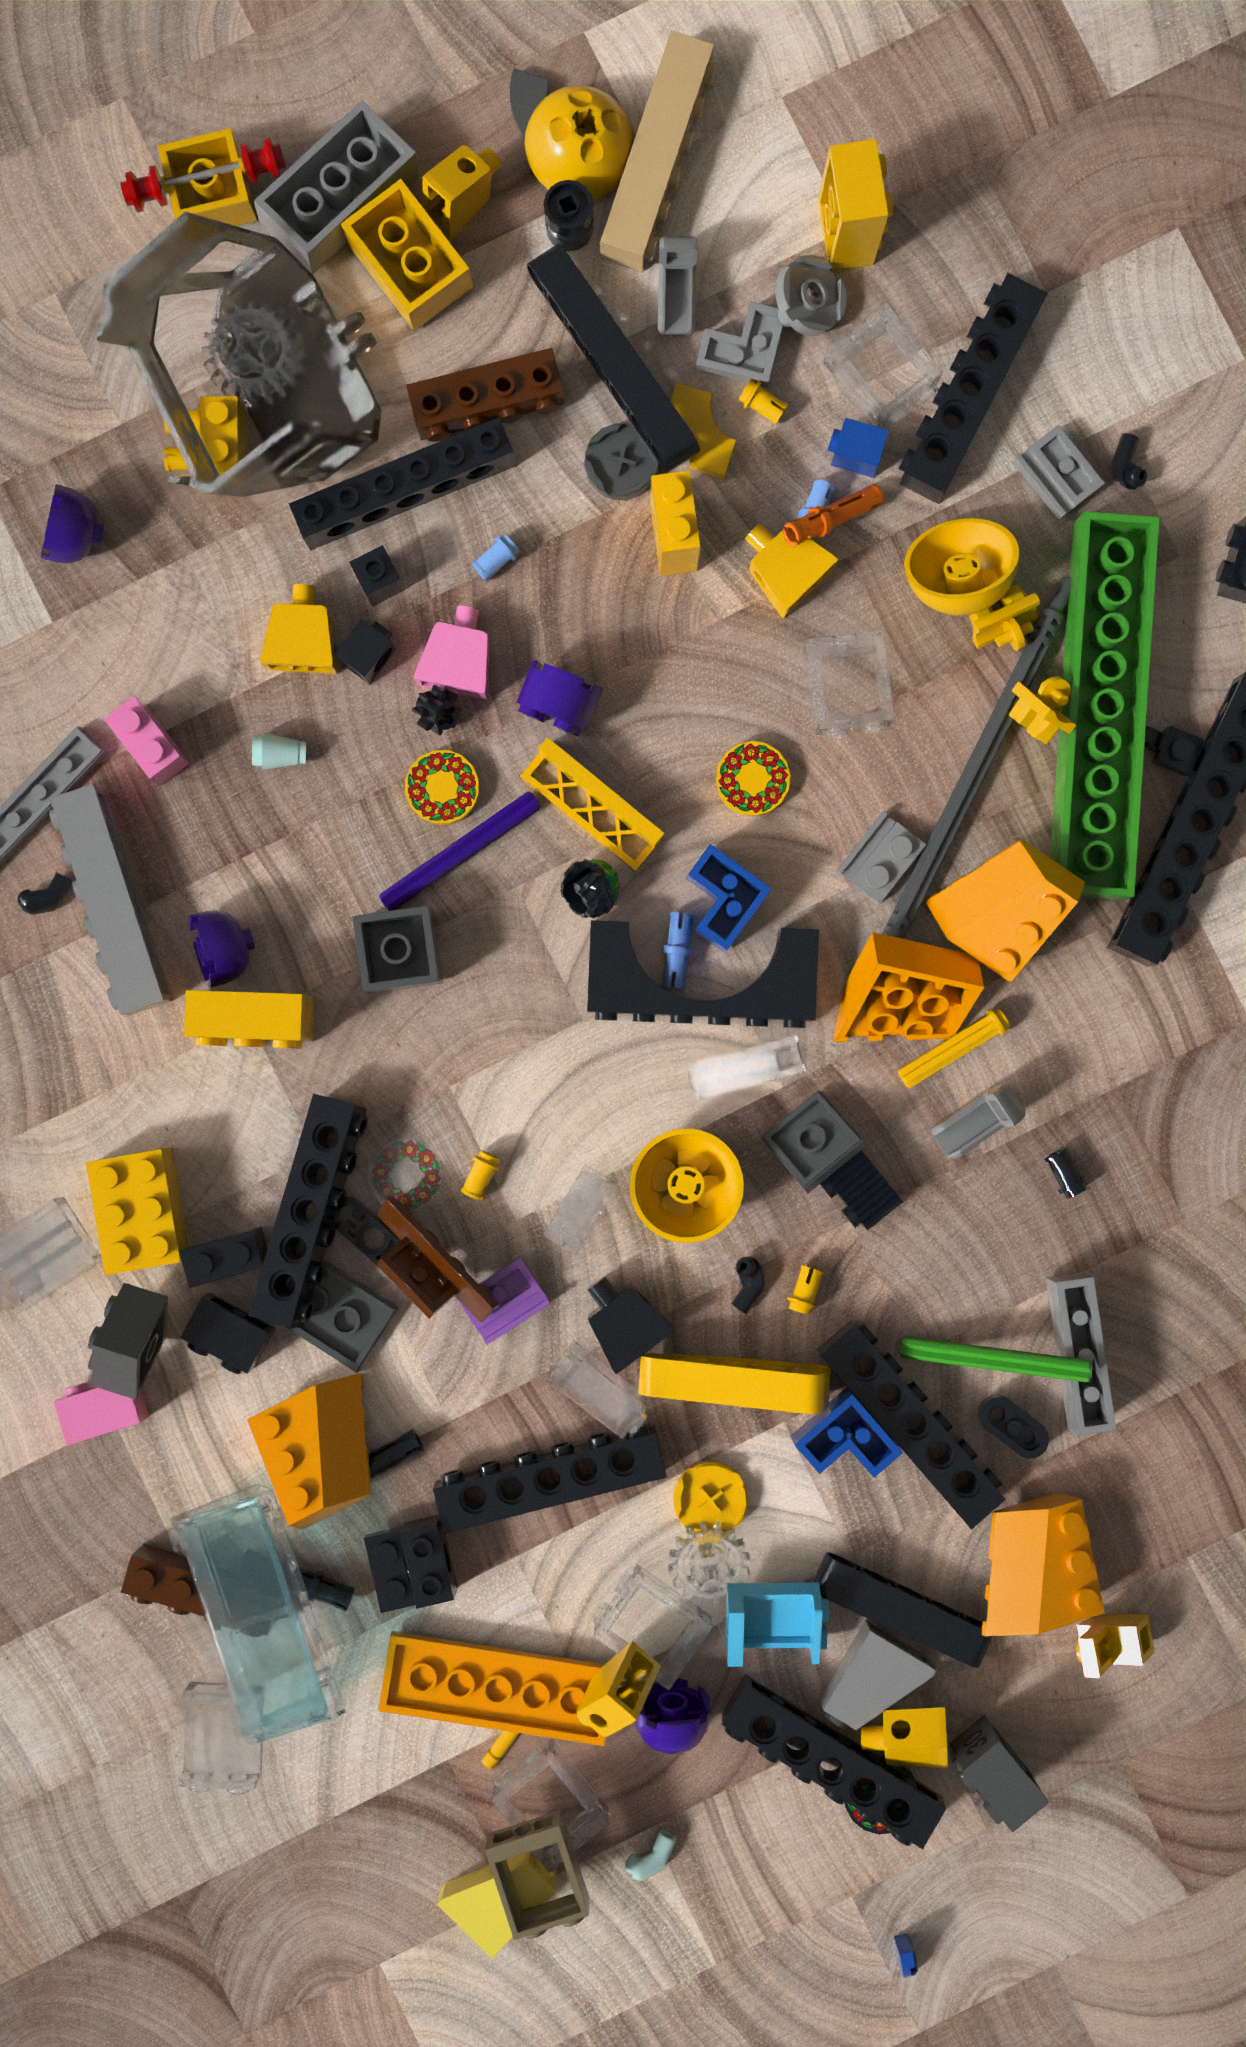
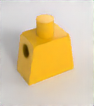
(458, 188)
(786, 571)
(300, 635)
(608, 1703)
(923, 1742)

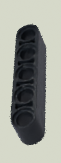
(902, 1609)

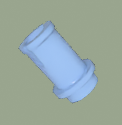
(818, 496)
(495, 557)

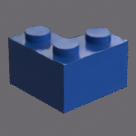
(735, 892)
(844, 1427)

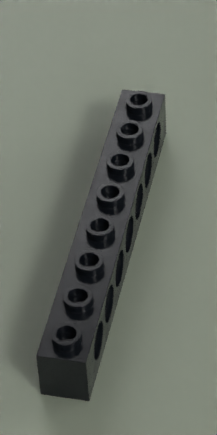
(1131, 935)

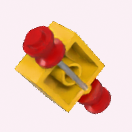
(206, 177)

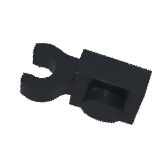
(1173, 748)

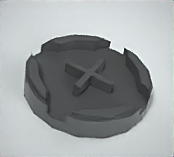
(619, 463)

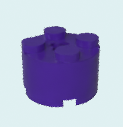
(558, 696)

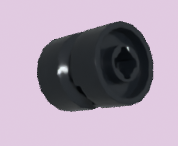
(569, 215)

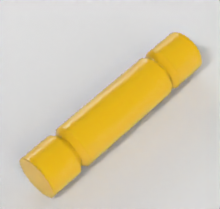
(499, 1748)

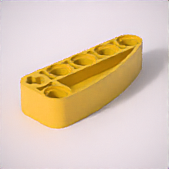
(736, 1381)

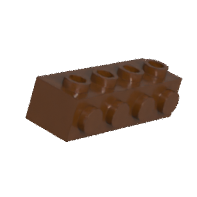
(485, 393)
(162, 1579)

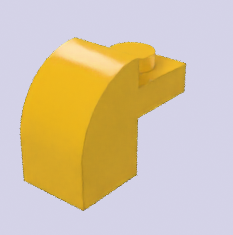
(1113, 1640)

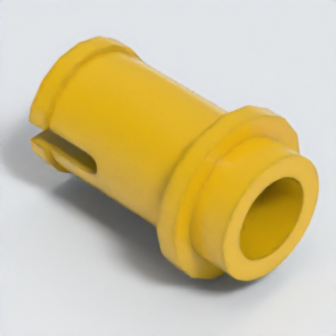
(762, 401)
(480, 1174)
(805, 1293)

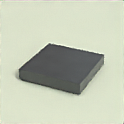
(813, 1141)

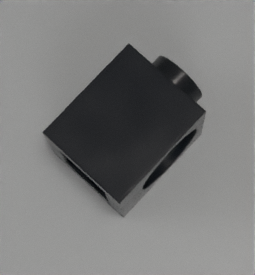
(377, 575)
(366, 650)

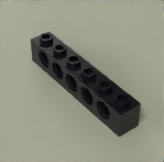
(1020, 305)
(403, 484)
(291, 1225)
(971, 1501)
(459, 1512)
(908, 1826)

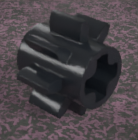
(437, 710)

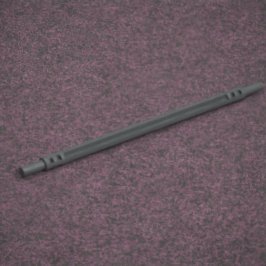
(977, 766)

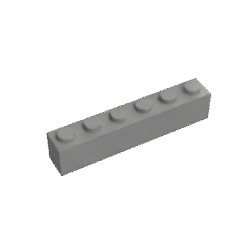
(109, 900)

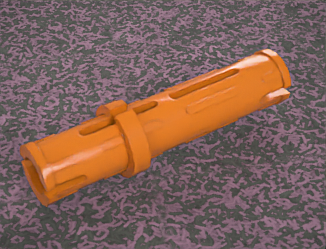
(822, 519)

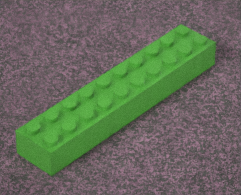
(1109, 681)

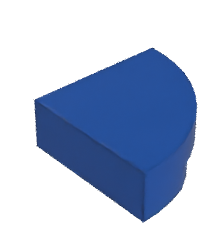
(906, 1955)

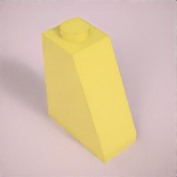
(476, 1904)

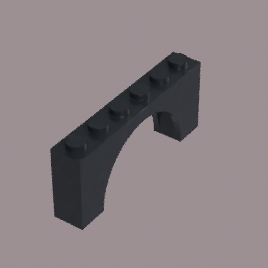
(781, 992)

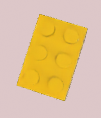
(854, 204)
(407, 254)
(249, 1018)
(137, 1210)

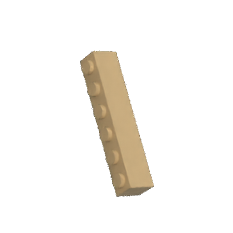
(657, 151)

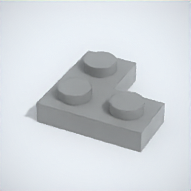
(744, 356)

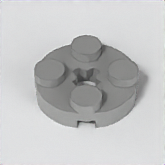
(791, 297)

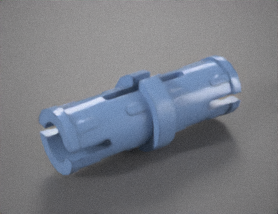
(677, 950)

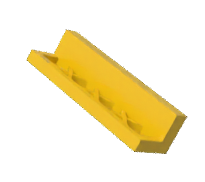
(600, 793)

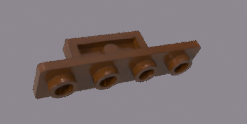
(426, 1269)

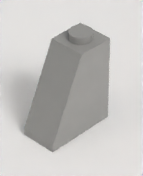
(873, 1677)

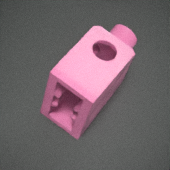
(457, 657)

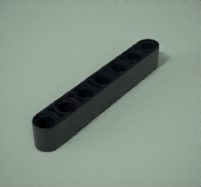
(613, 358)

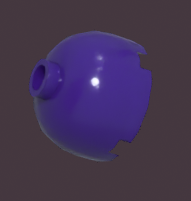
(70, 527)
(221, 946)
(674, 1718)

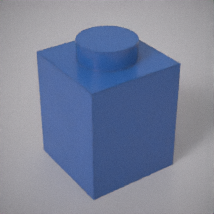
(857, 447)

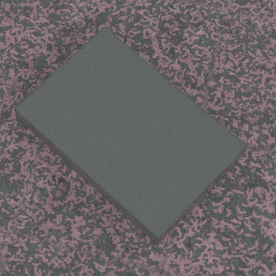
(345, 1316)

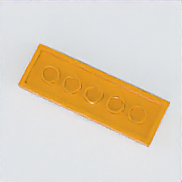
(487, 1687)

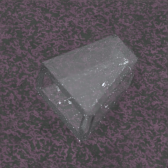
(746, 1067)

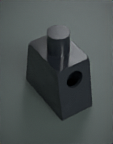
(625, 1323)

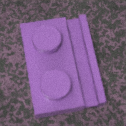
(516, 1296)

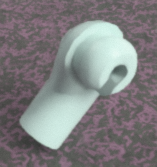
(655, 1861)

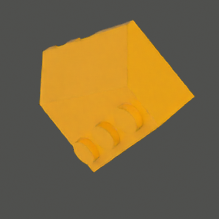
(1006, 907)
(907, 991)
(316, 1450)
(1040, 1568)

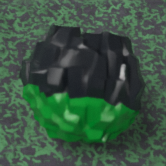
(590, 888)

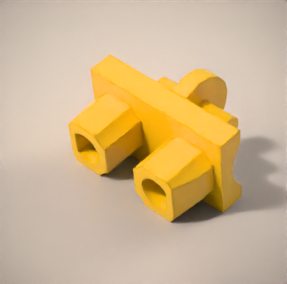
(1008, 623)
(1041, 711)

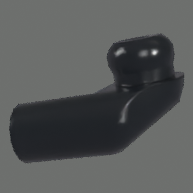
(1124, 467)
(46, 899)
(752, 1283)

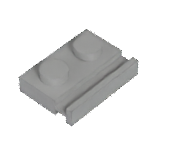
(1058, 472)
(881, 858)

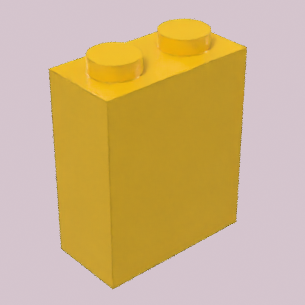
(674, 523)

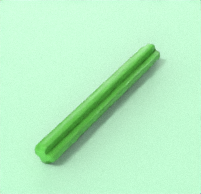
(996, 1359)

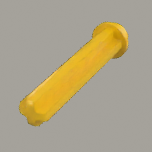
(954, 1047)

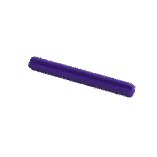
(459, 851)

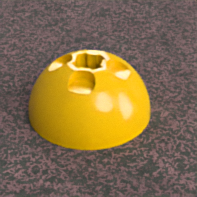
(587, 154)
(962, 565)
(716, 1185)

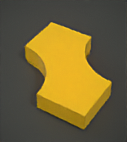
(714, 445)

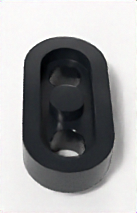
(1012, 1425)

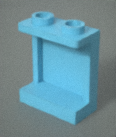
(775, 1618)

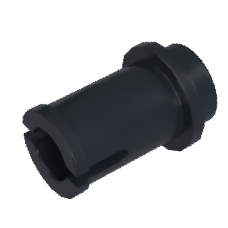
(1066, 1173)

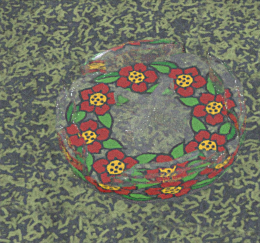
(407, 1172)

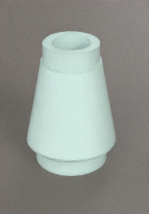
(277, 751)

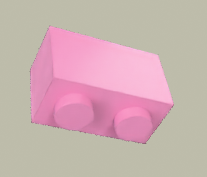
(147, 741)
(95, 1411)

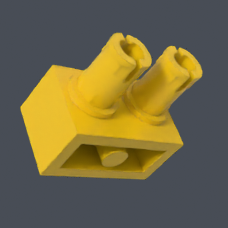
(223, 430)

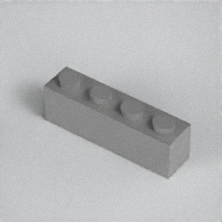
(1080, 1336)

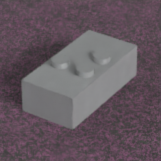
(332, 183)

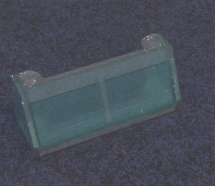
(258, 1614)

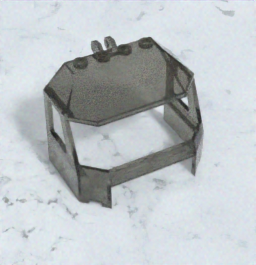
(318, 422)

